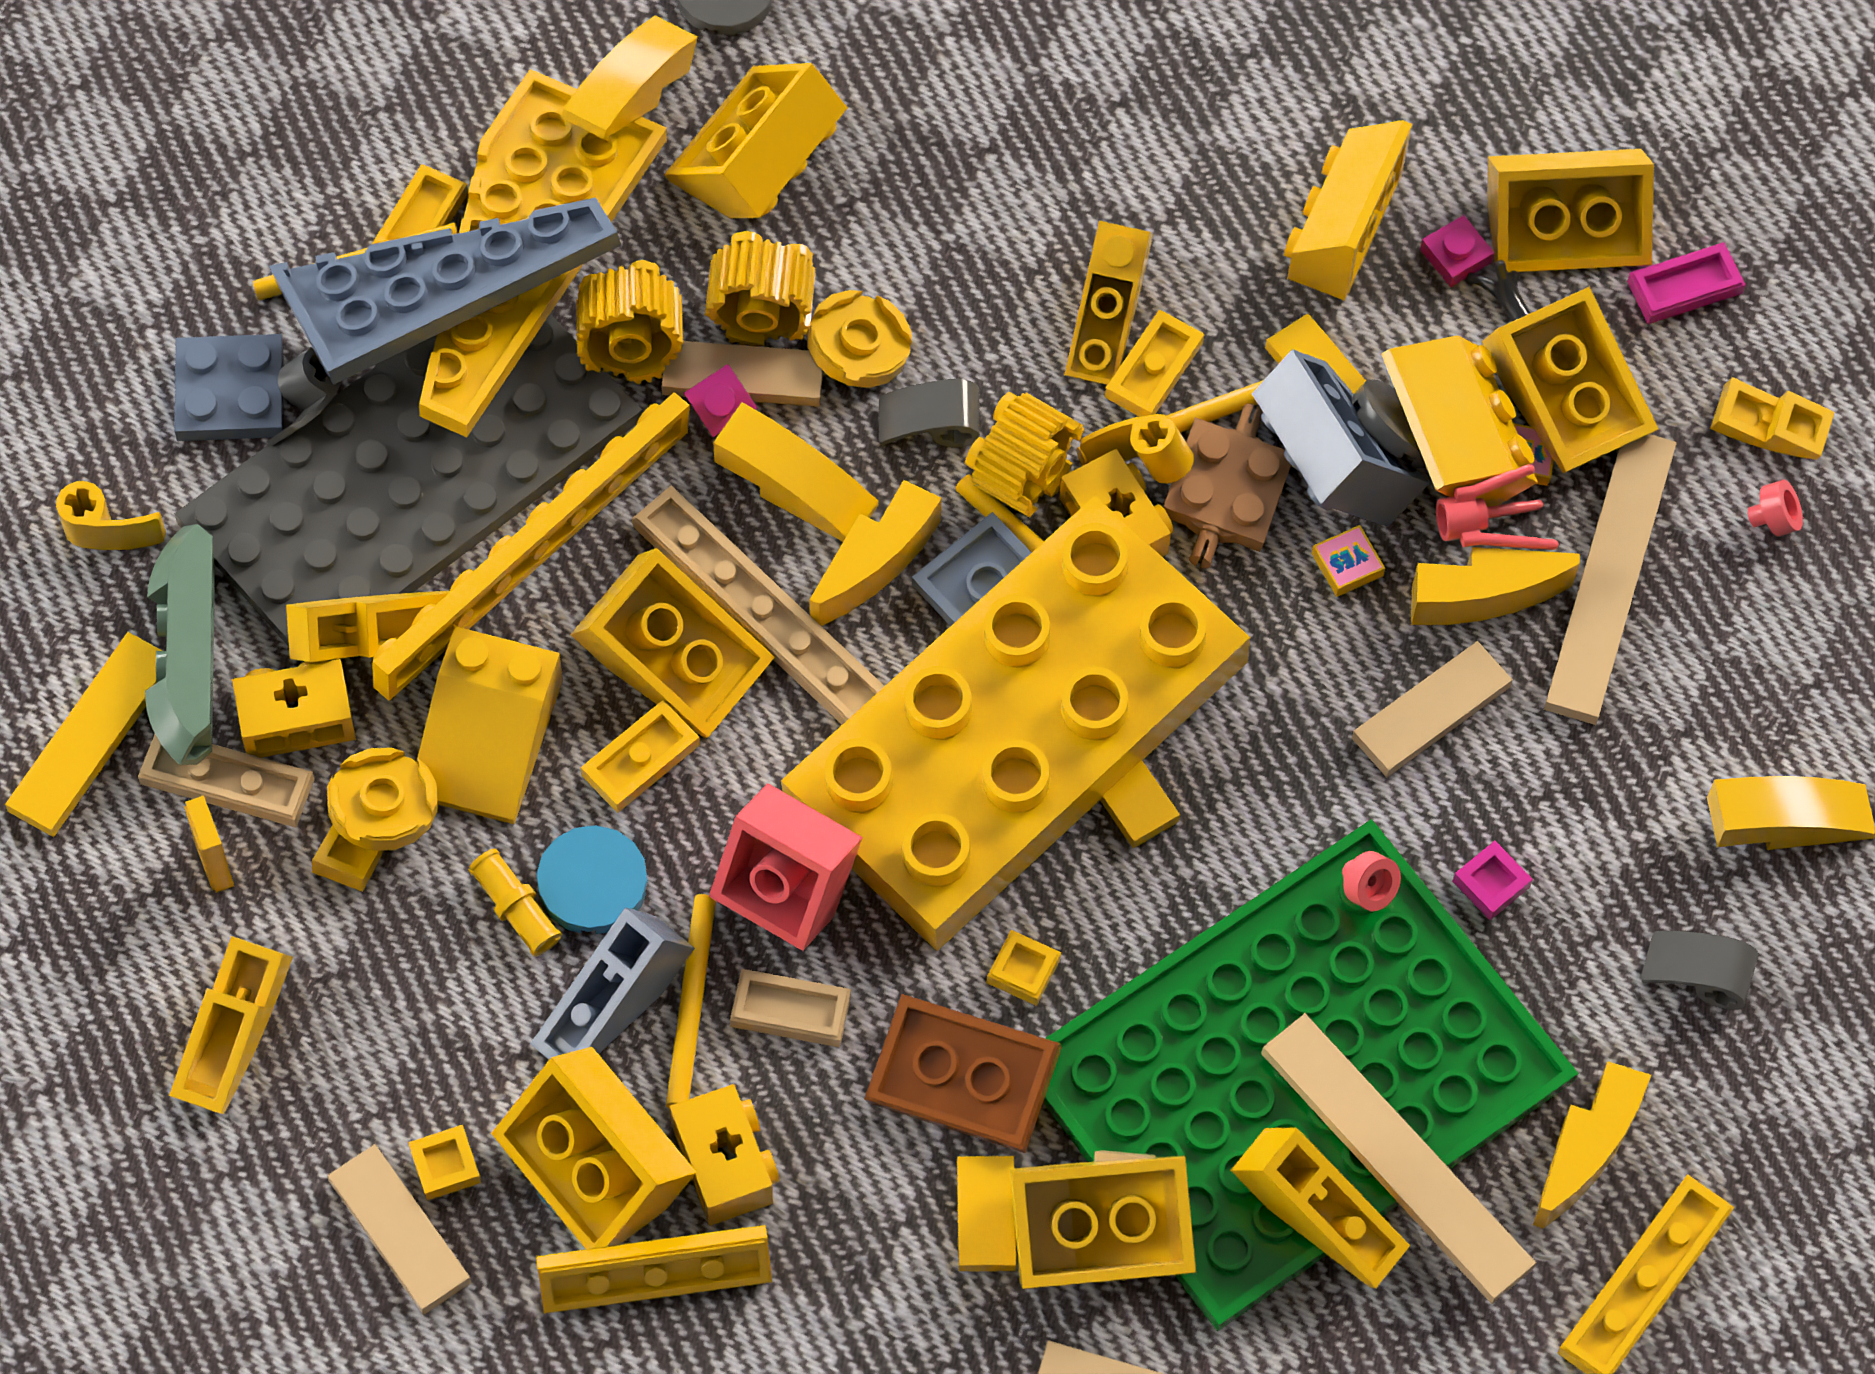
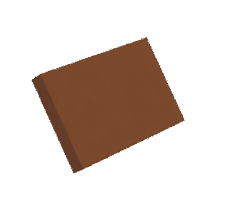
(963, 1073)

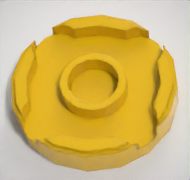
(859, 339)
(382, 799)

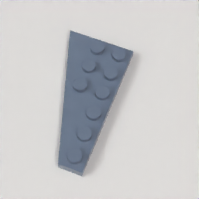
(426, 283)

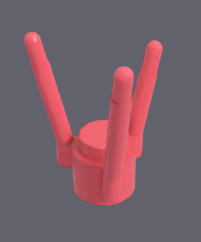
(1466, 516)

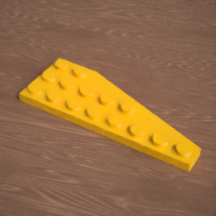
(525, 165)

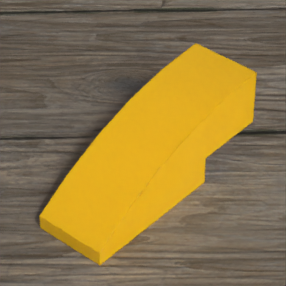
(631, 78)
(791, 472)
(876, 552)
(1490, 585)
(351, 625)
(1789, 811)
(230, 1024)
(1590, 1140)

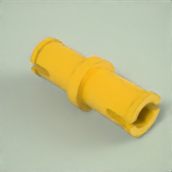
(514, 902)

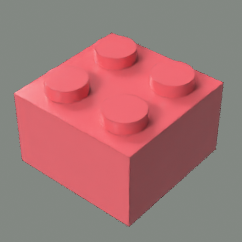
(785, 866)

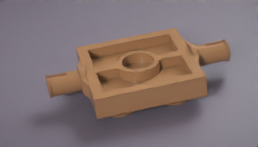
(1230, 486)

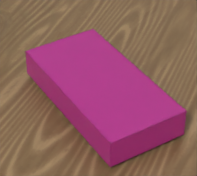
(1686, 283)

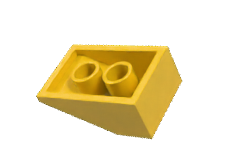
(1571, 380)
(673, 642)
(488, 722)
(1102, 1221)

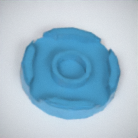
(591, 878)

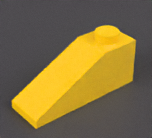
(1320, 1203)

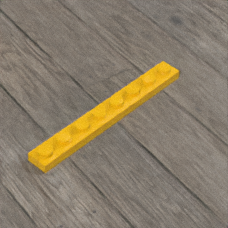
(518, 556)

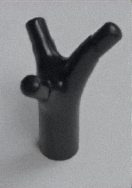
(1503, 289)

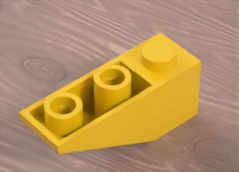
(1108, 302)

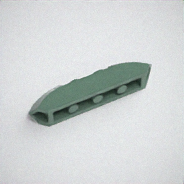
(185, 599)

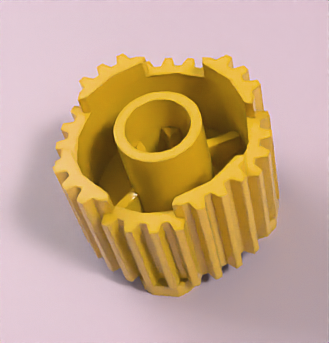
(760, 289)
(629, 321)
(1023, 452)

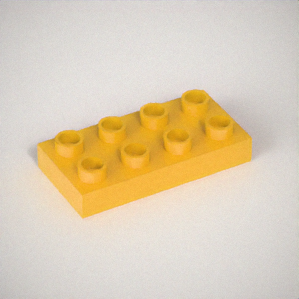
(1019, 720)

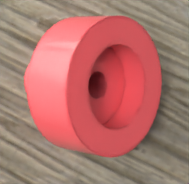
(1777, 508)
(1371, 880)

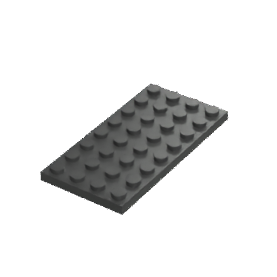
(388, 499)

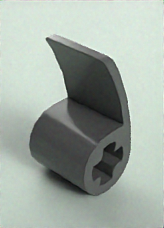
(305, 386)
(940, 407)
(1714, 964)

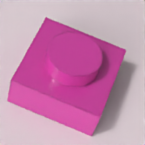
(1457, 251)
(718, 398)
(1492, 880)

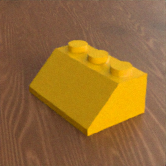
(758, 139)
(1347, 207)
(1571, 209)
(1459, 415)
(592, 1150)

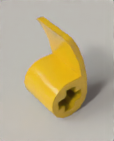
(1148, 437)
(90, 526)

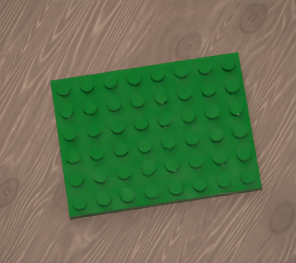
(1182, 1069)

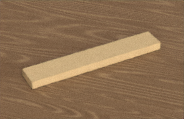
(1609, 579)
(757, 604)
(1398, 1158)

